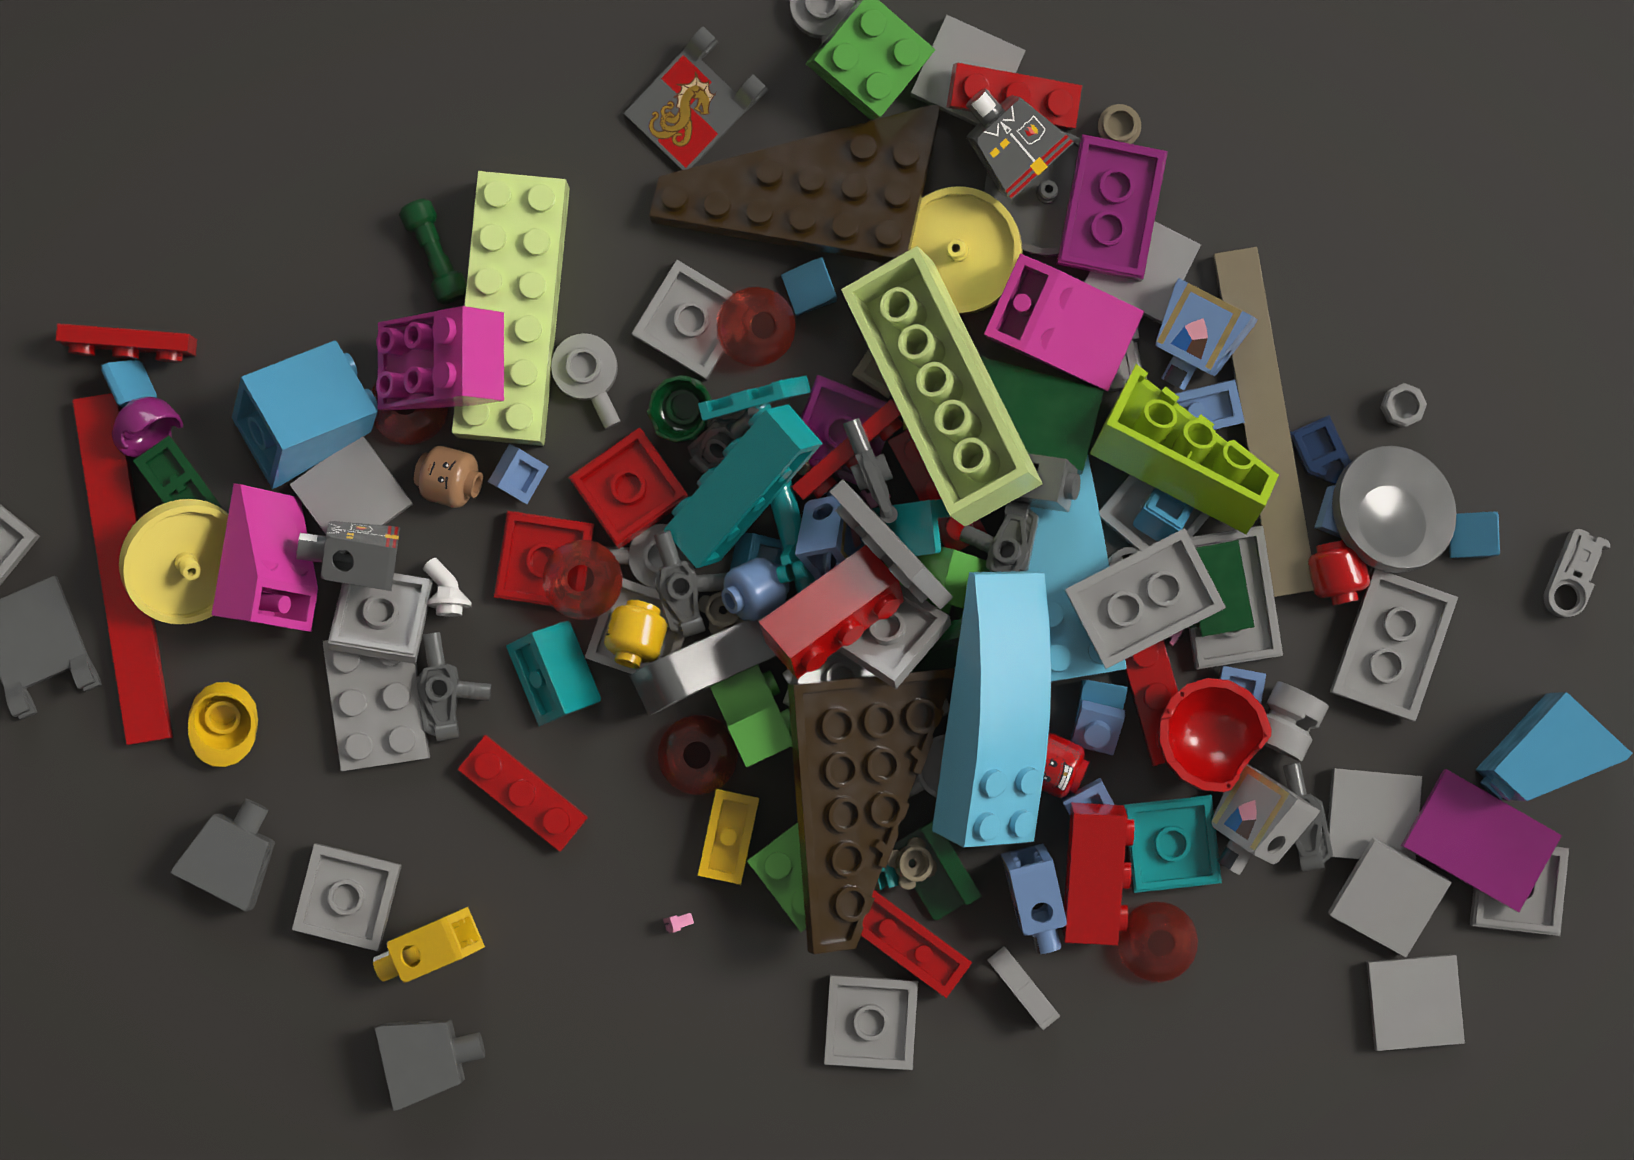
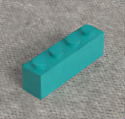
(742, 484)

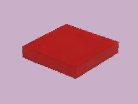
(629, 488)
(526, 549)

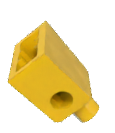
(438, 944)

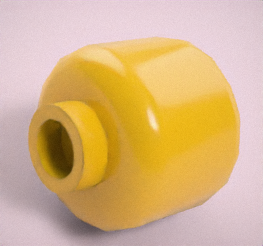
(635, 633)

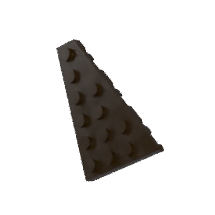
(825, 193)
(853, 773)

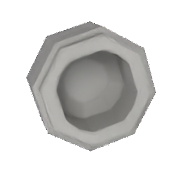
(1403, 405)

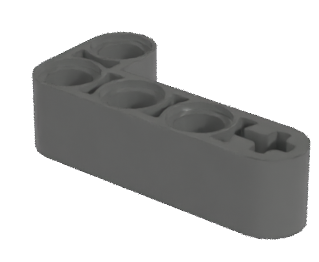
(701, 665)

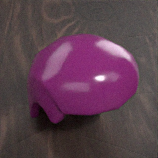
(143, 425)

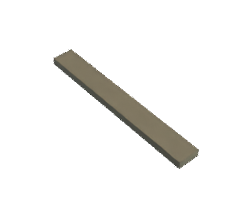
(1266, 421)

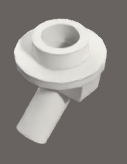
(449, 599)

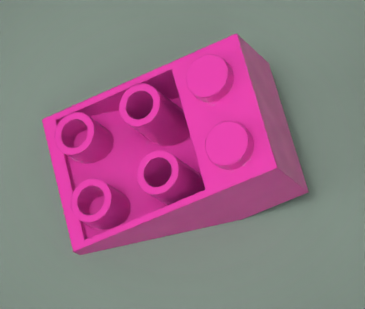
(1063, 322)
(441, 359)
(259, 565)

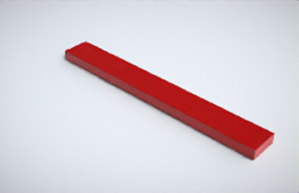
(112, 517)

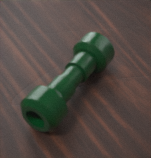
(420, 218)

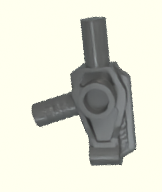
(708, 447)
(870, 471)
(1013, 543)
(680, 586)
(439, 689)
(1314, 843)

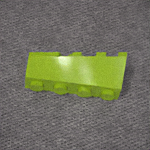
(1183, 454)

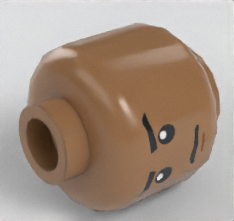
(448, 476)

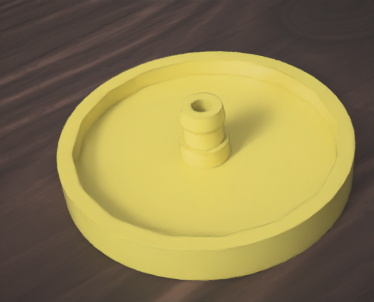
(970, 244)
(174, 560)

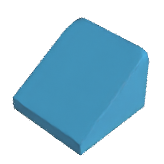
(809, 286)
(128, 381)
(1162, 515)
(1475, 535)
(756, 546)
(1102, 693)

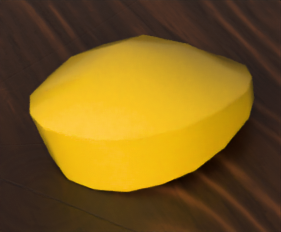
(222, 724)

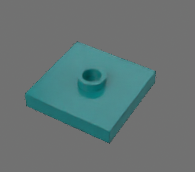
(1173, 844)

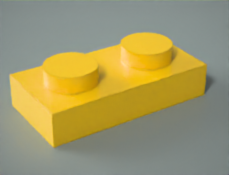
(728, 836)

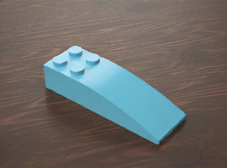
(1068, 551)
(997, 713)

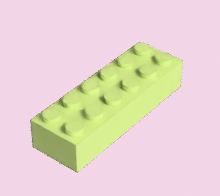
(517, 272)
(941, 387)

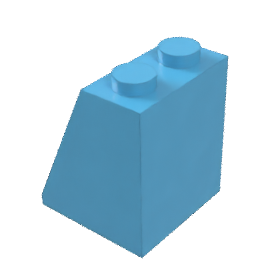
(302, 411)
(1549, 750)

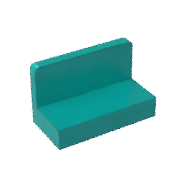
(918, 525)
(553, 672)

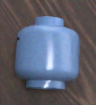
(753, 589)

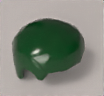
(676, 409)

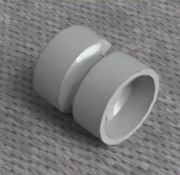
(1291, 719)

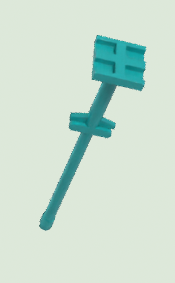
(785, 504)

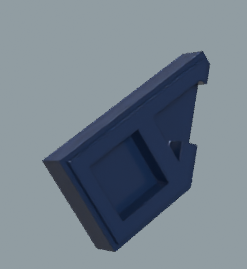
(1320, 450)

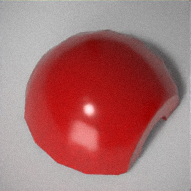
(1212, 733)

